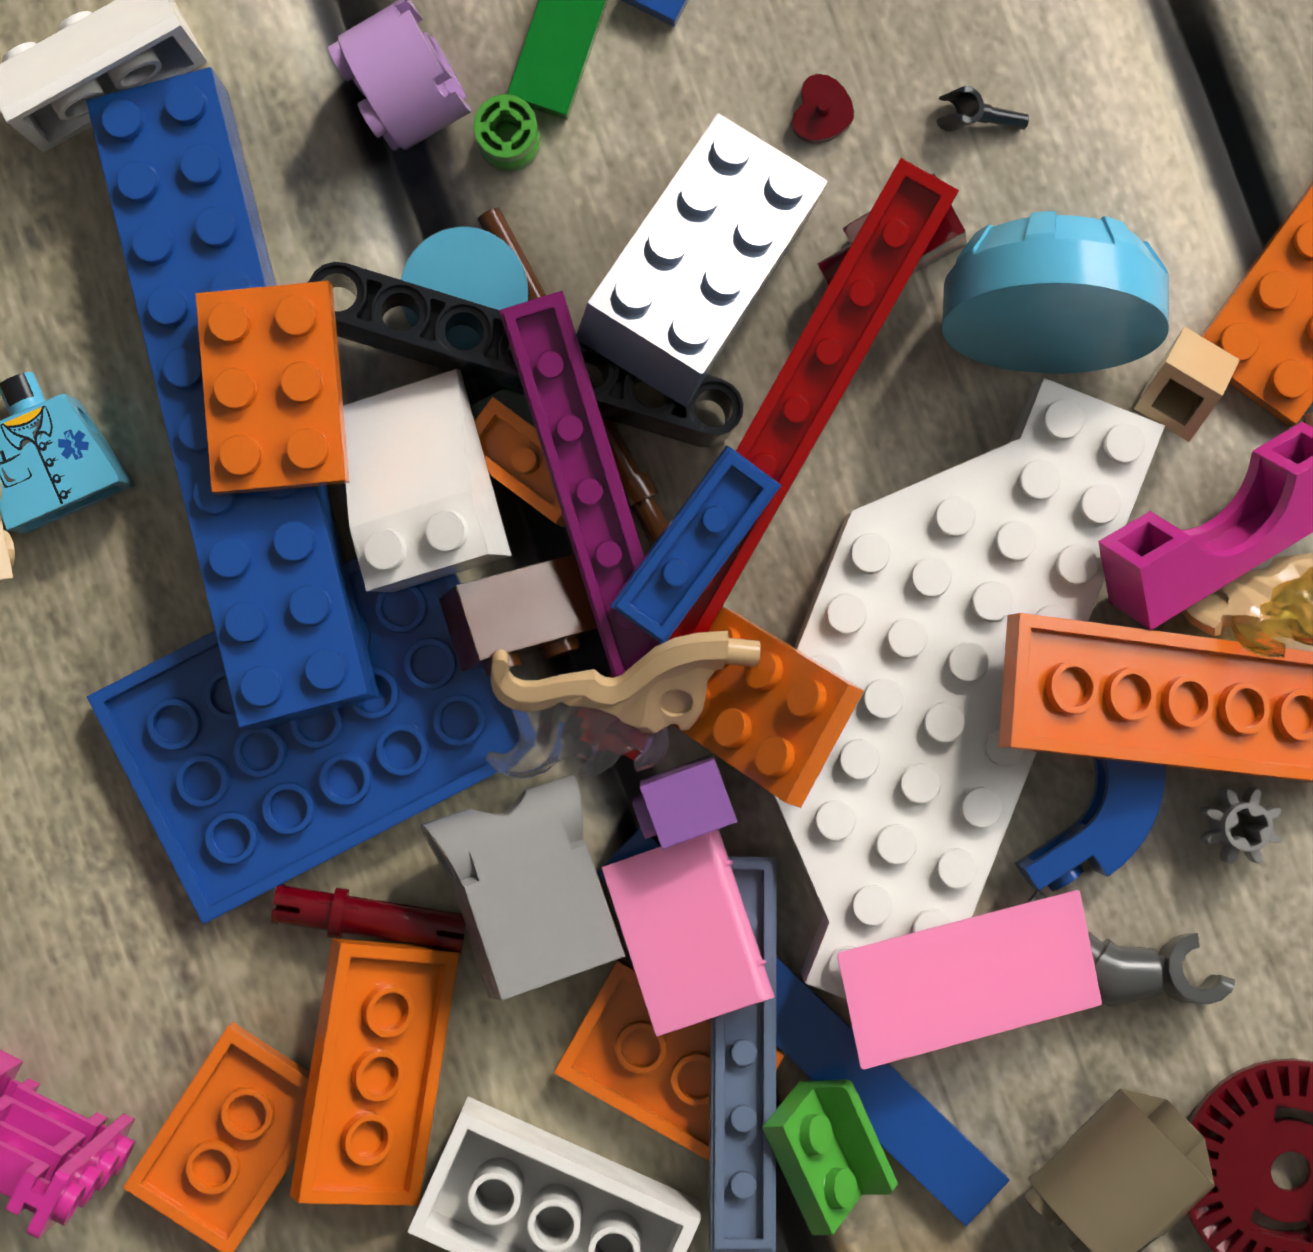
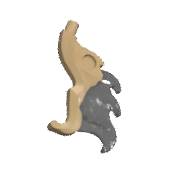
(610, 716)

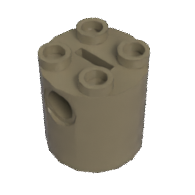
(1124, 1175)

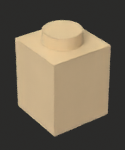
(1187, 384)

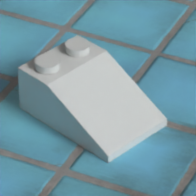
(419, 485)

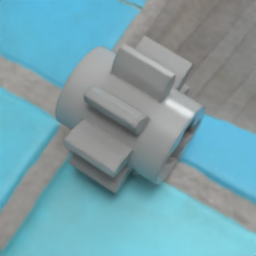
(1256, 832)

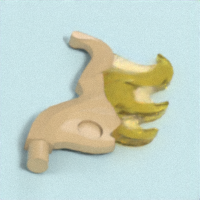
(1262, 606)

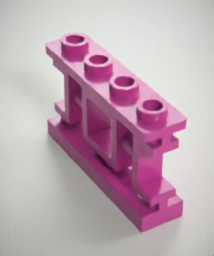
(51, 1153)

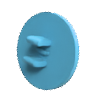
(470, 267)

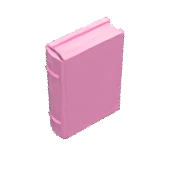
(687, 933)

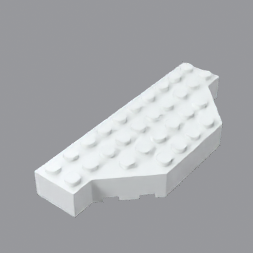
(919, 622)

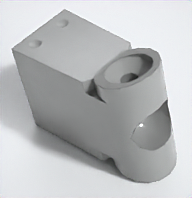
(527, 889)

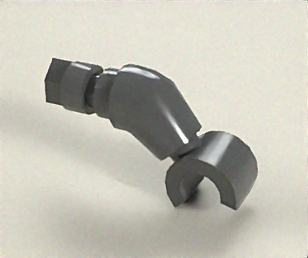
(1140, 973)

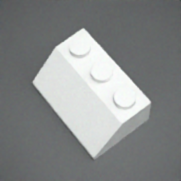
(90, 57)

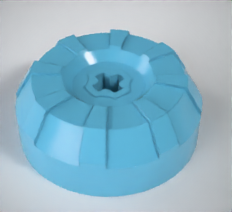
(1056, 295)

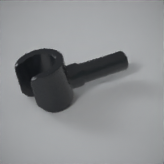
(972, 109)

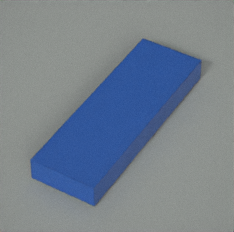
(695, 545)

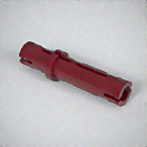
(367, 918)

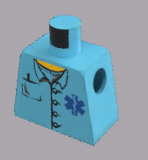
(51, 457)

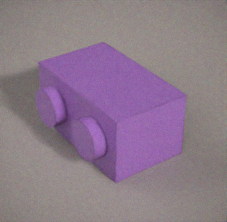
(683, 802)

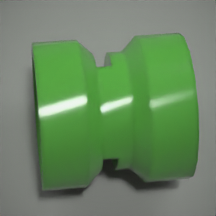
(507, 147)

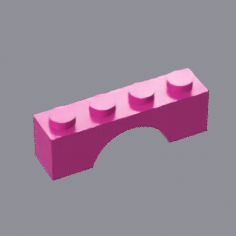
(1163, 570)

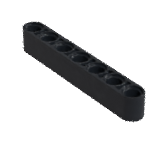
(490, 358)

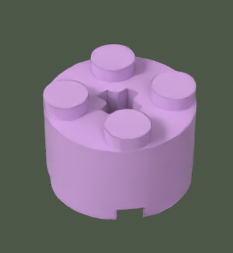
(402, 75)

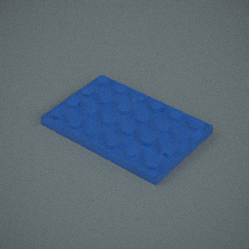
(277, 800)

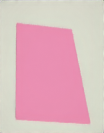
(969, 979)

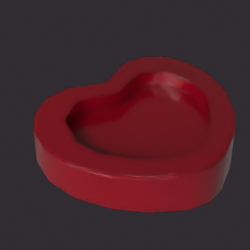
(824, 110)

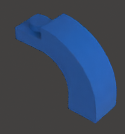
(1107, 832)

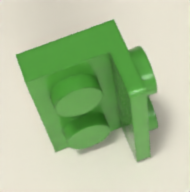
(828, 1151)

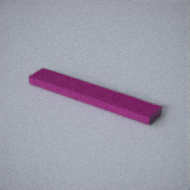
(579, 465)

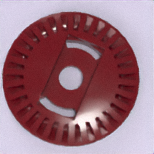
(1241, 1149)

